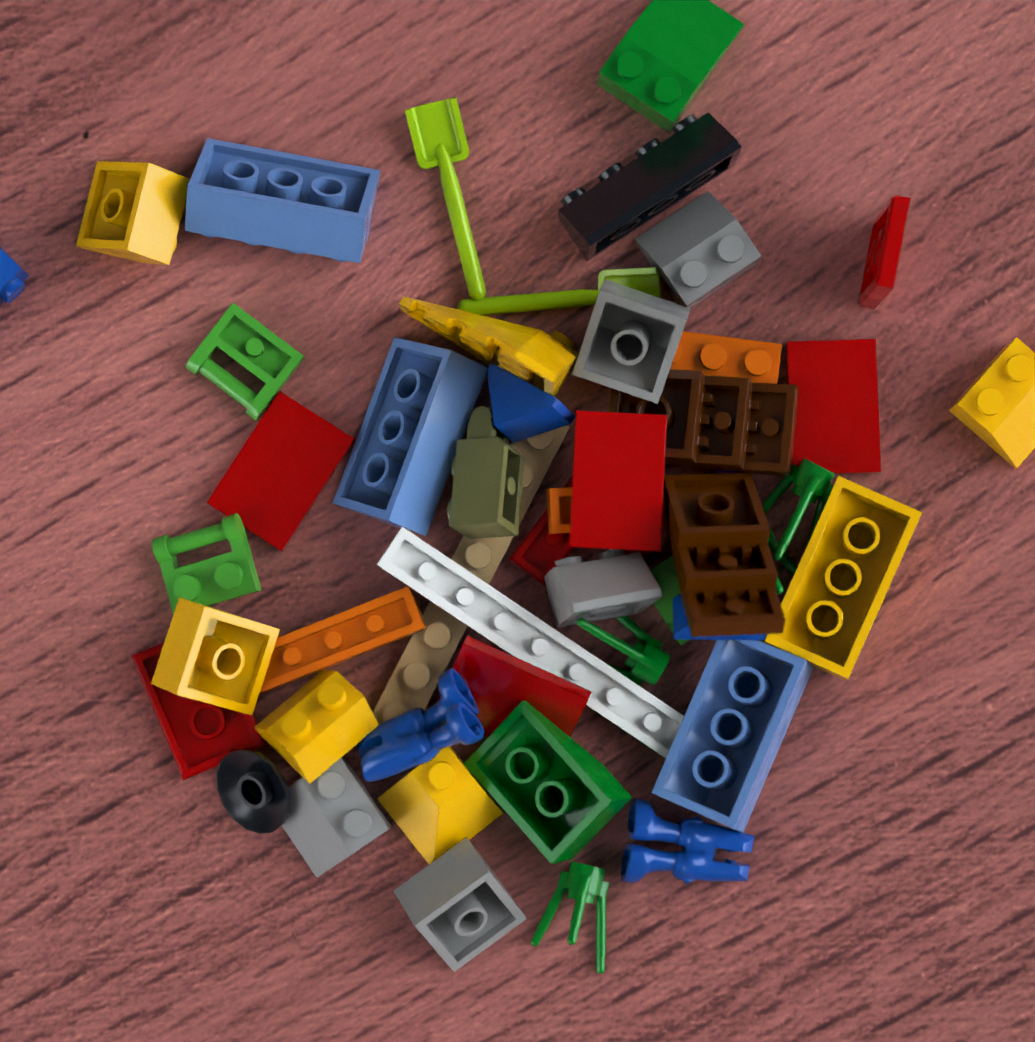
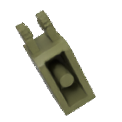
(485, 481)

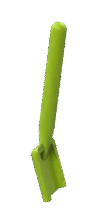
(440, 141)
(640, 279)

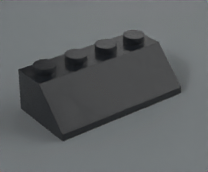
(648, 184)

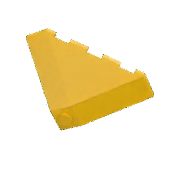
(519, 349)

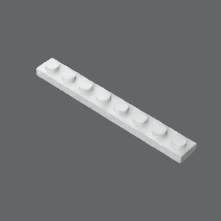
(530, 639)

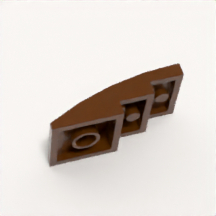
(722, 422)
(722, 554)

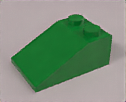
(668, 57)
(547, 783)

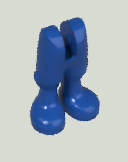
(412, 736)
(698, 843)

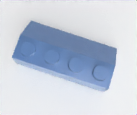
(281, 200)
(410, 435)
(733, 730)

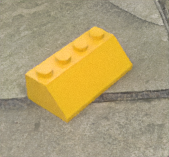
(844, 577)

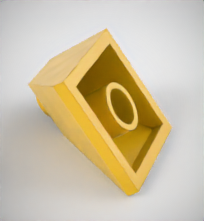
(440, 805)

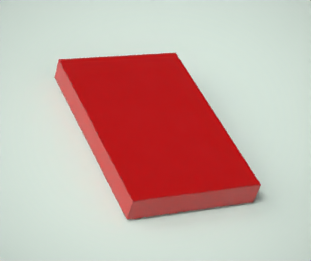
(884, 252)
(836, 404)
(281, 470)
(618, 481)
(503, 681)
(195, 730)

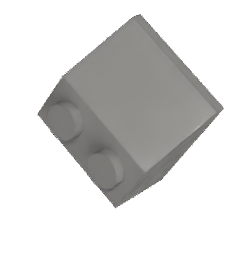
(698, 250)
(631, 341)
(600, 588)
(332, 817)
(459, 905)

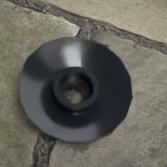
(253, 791)

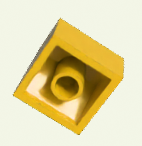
(133, 211)
(1002, 403)
(215, 656)
(318, 724)

